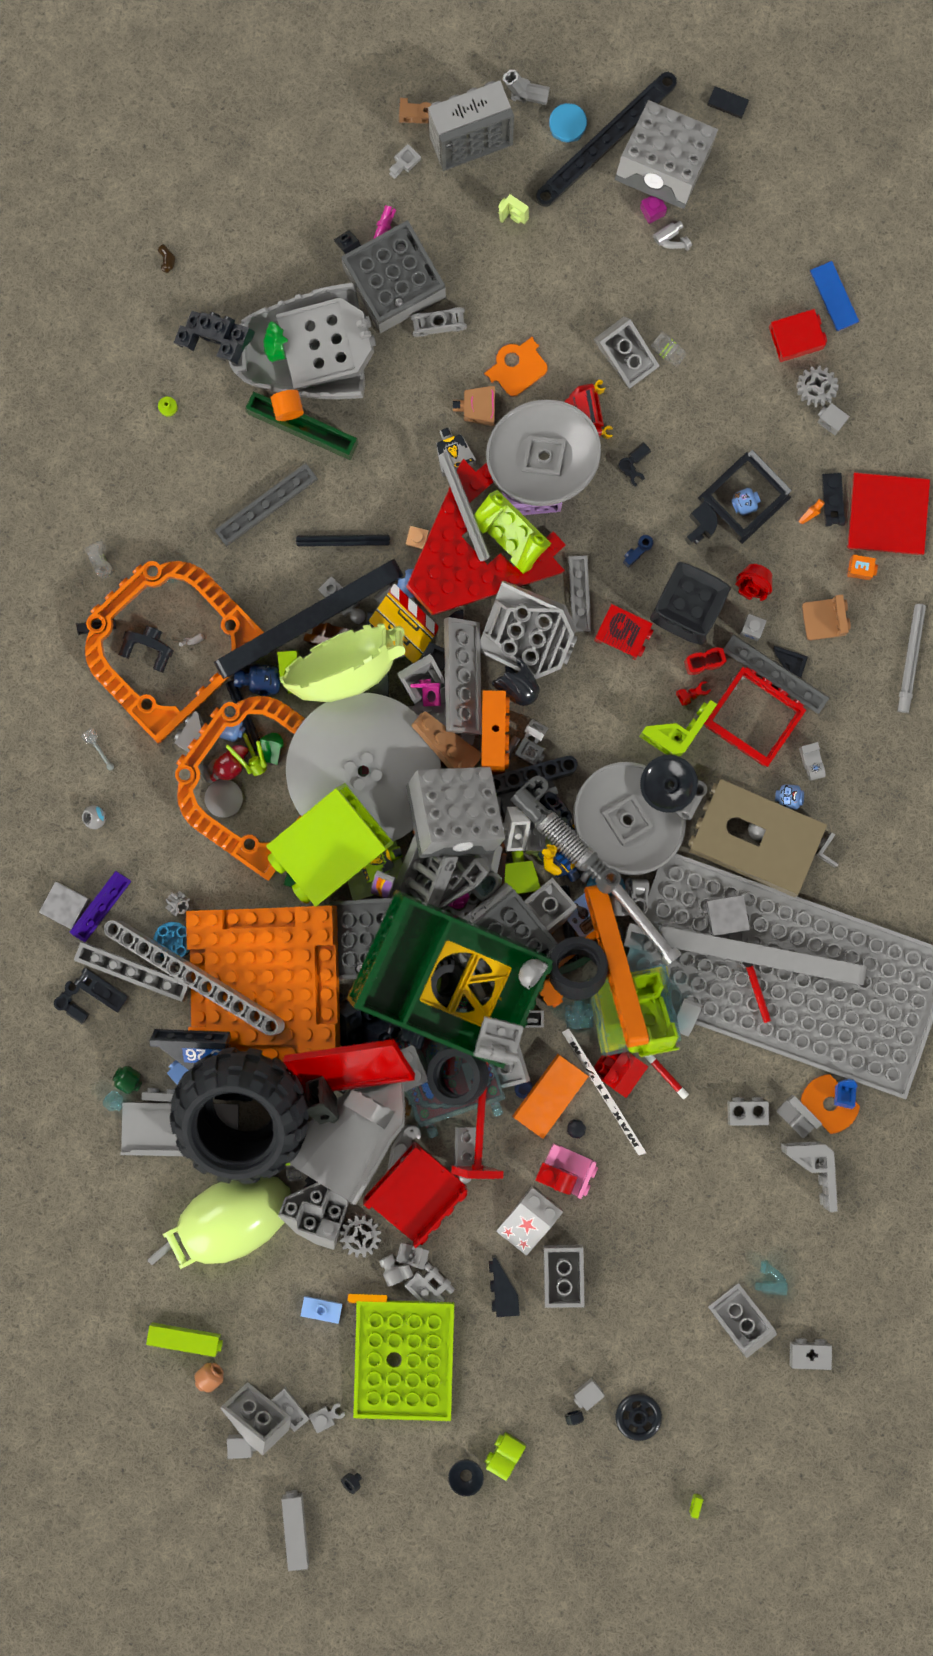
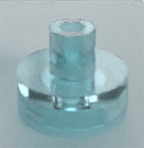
(113, 1101)

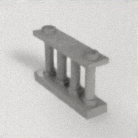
(413, 864)

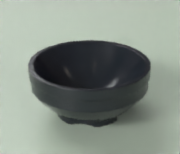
(462, 1487)

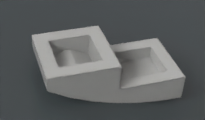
(687, 1016)

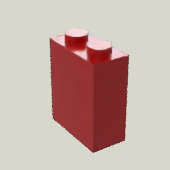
(797, 335)

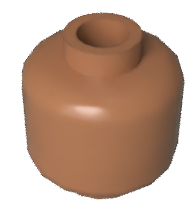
(208, 1377)

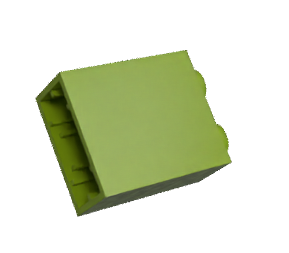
(328, 845)

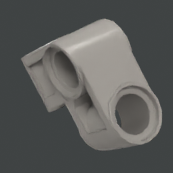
(638, 891)

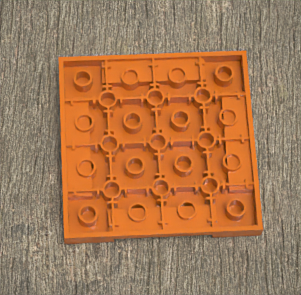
(279, 961)

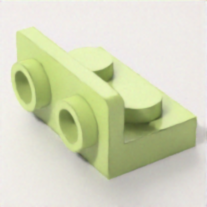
(518, 210)

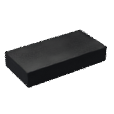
(728, 102)

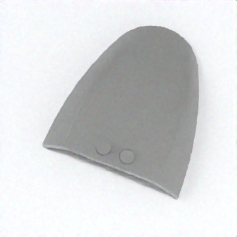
(275, 376)

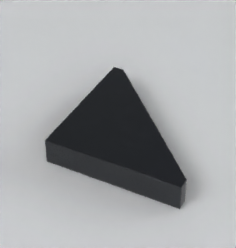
(791, 660)

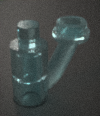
(777, 1287)

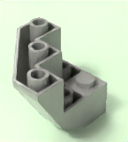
(315, 1214)

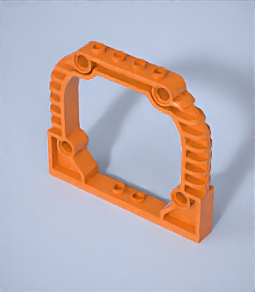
(160, 720)
(209, 827)

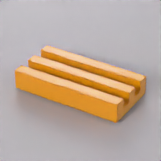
(353, 1298)

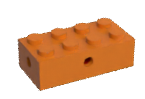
(494, 726)

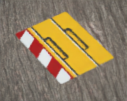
(401, 611)

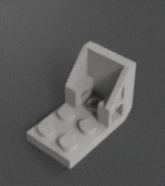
(424, 669)
(806, 1155)

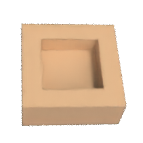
(417, 537)

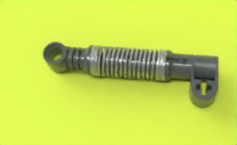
(562, 836)

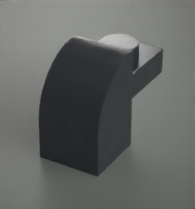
(706, 521)

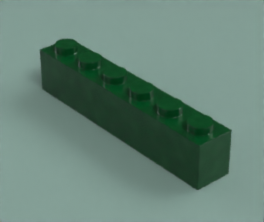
(304, 428)

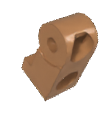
(413, 112)

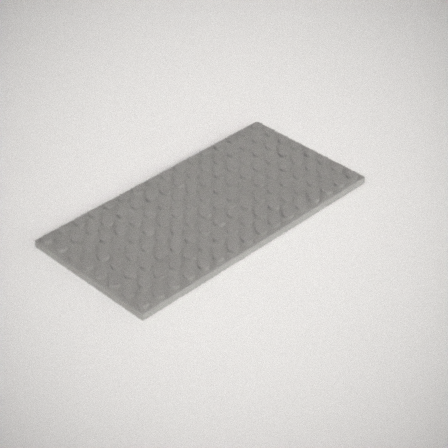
(834, 1025)

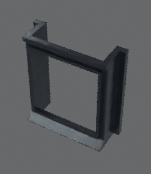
(769, 475)

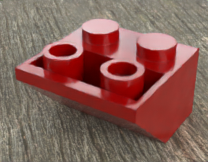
(620, 1071)

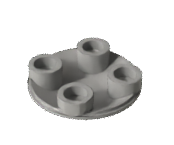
(223, 798)

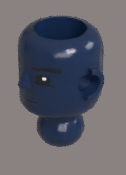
(261, 679)

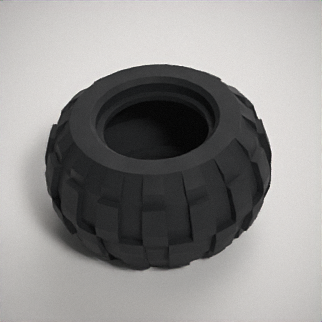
(228, 1151)

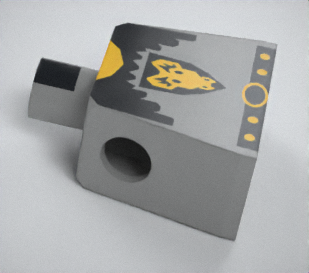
(456, 447)

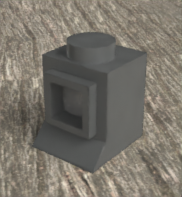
(530, 752)

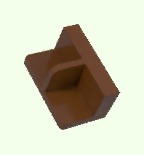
(322, 633)

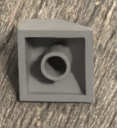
(551, 905)

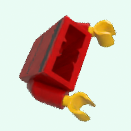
(587, 400)

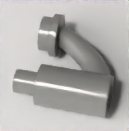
(668, 232)

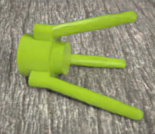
(256, 765)

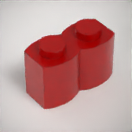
(710, 660)

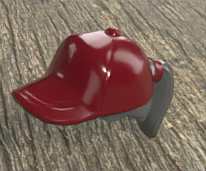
(225, 766)

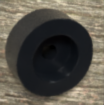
(351, 1482)

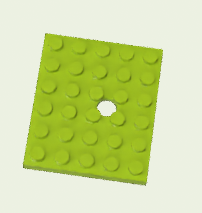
(423, 1380)

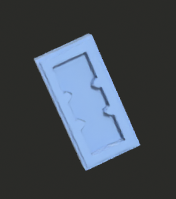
(321, 1309)

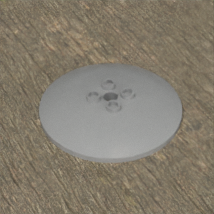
(539, 429)
(599, 815)

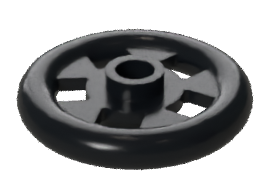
(623, 1424)

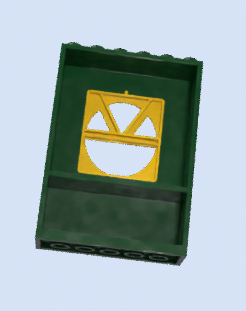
(404, 955)

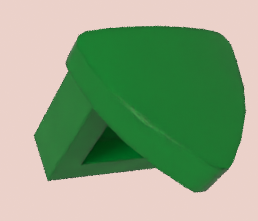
(271, 747)

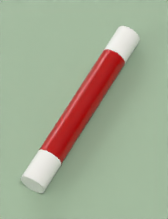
(667, 1076)

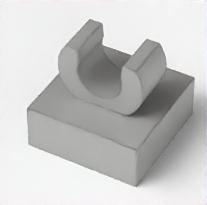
(536, 730)

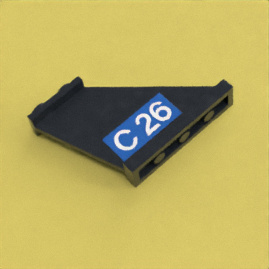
(191, 1046)

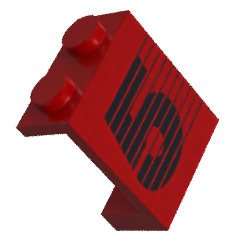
(624, 631)

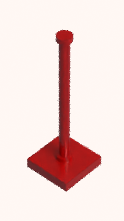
(478, 1170)

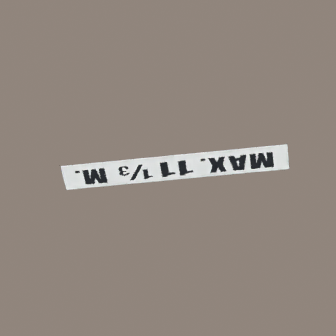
(604, 1092)

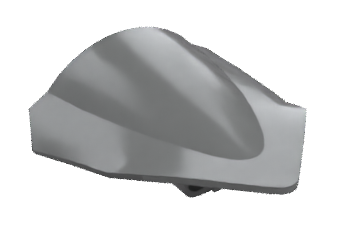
(351, 1149)

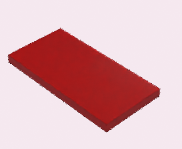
(352, 1065)

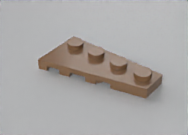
(447, 745)

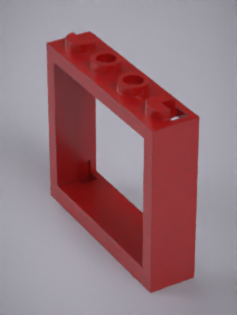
(779, 694)

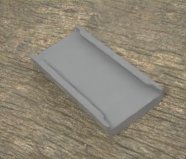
(148, 1127)

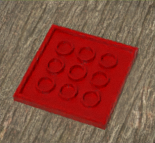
(888, 513)

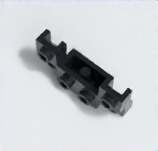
(221, 331)

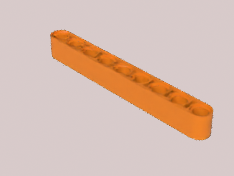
(618, 968)

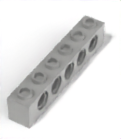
(131, 971)

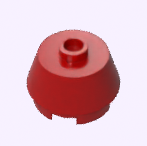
(755, 582)

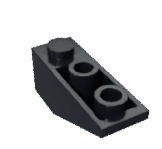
(506, 1296)

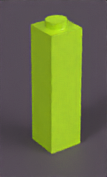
(184, 1339)

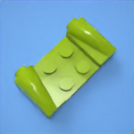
(511, 530)

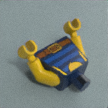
(557, 863)

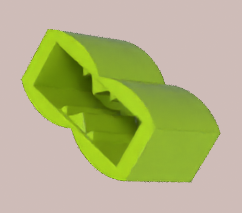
(505, 1455)

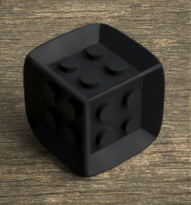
(690, 603)

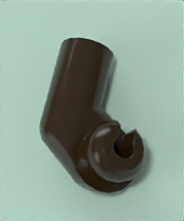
(168, 260)

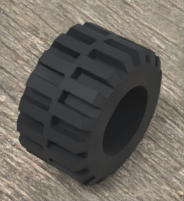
(455, 973)

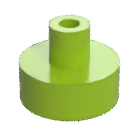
(171, 407)

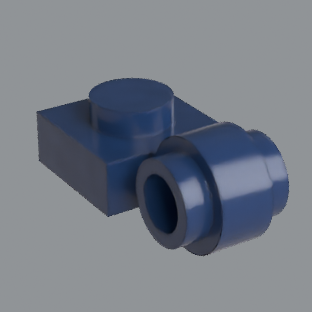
(633, 555)

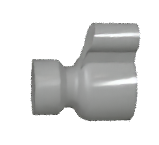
(394, 1274)

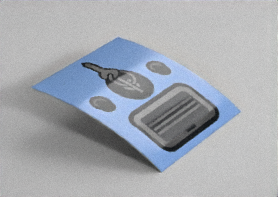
(581, 918)

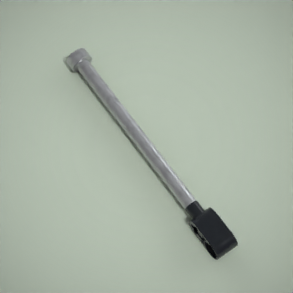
(552, 802)

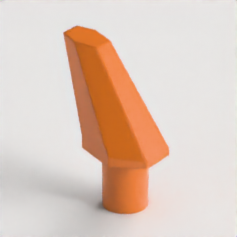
(813, 511)

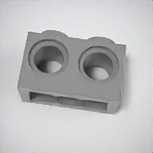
(747, 1116)

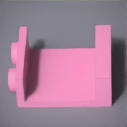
(574, 1163)

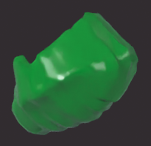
(274, 342)

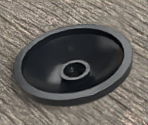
(657, 777)

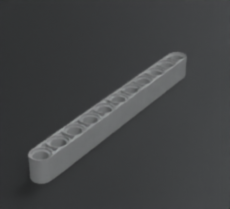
(764, 956)
(201, 980)

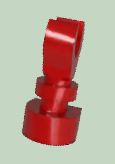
(685, 697)

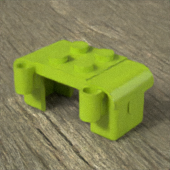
(660, 1030)

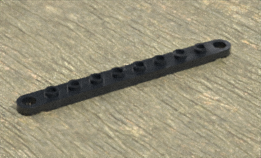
(604, 140)

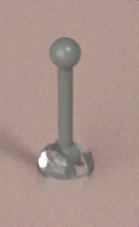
(90, 737)

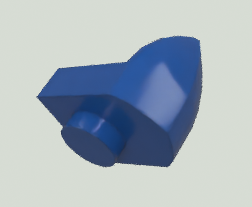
(845, 1093)

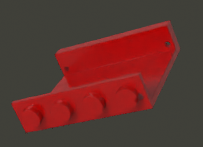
(416, 1194)

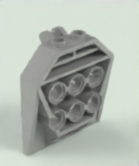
(356, 342)
(557, 634)

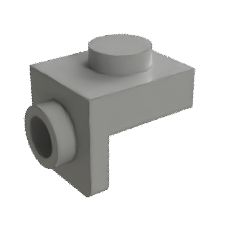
(413, 1256)

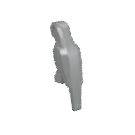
(403, 1142)

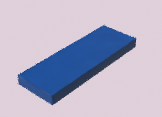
(834, 296)

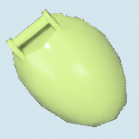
(345, 664)
(229, 1221)

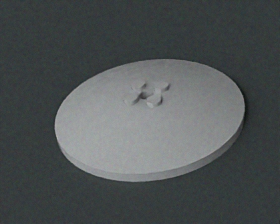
(356, 733)

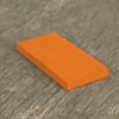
(550, 1096)

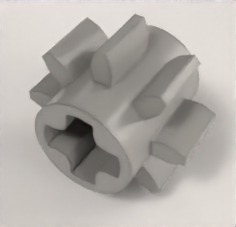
(177, 903)

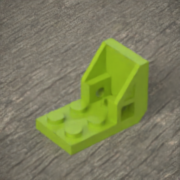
(664, 735)

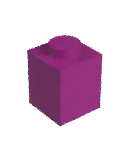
(653, 209)

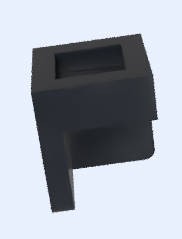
(437, 653)

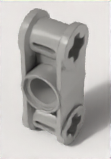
(448, 316)

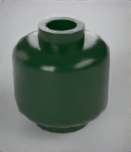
(127, 1079)

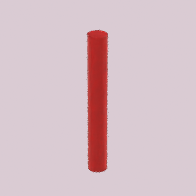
(758, 994)

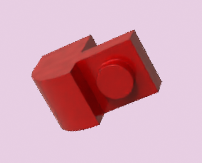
(556, 1178)

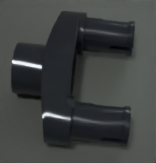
(151, 639)

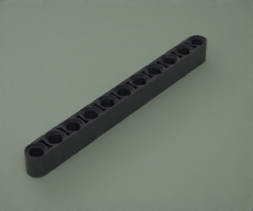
(308, 618)

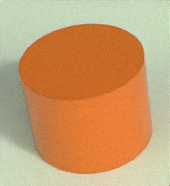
(287, 405)

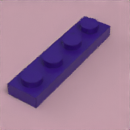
(100, 906)

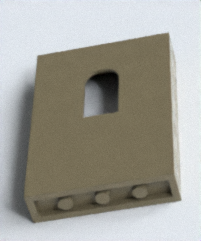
(784, 850)

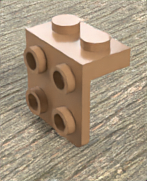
(826, 618)

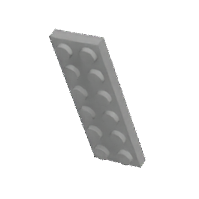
(462, 676)

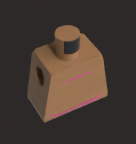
(477, 405)

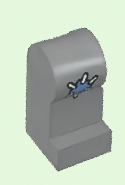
(812, 761)

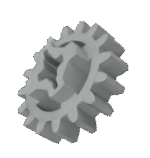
(815, 389)
(352, 1237)

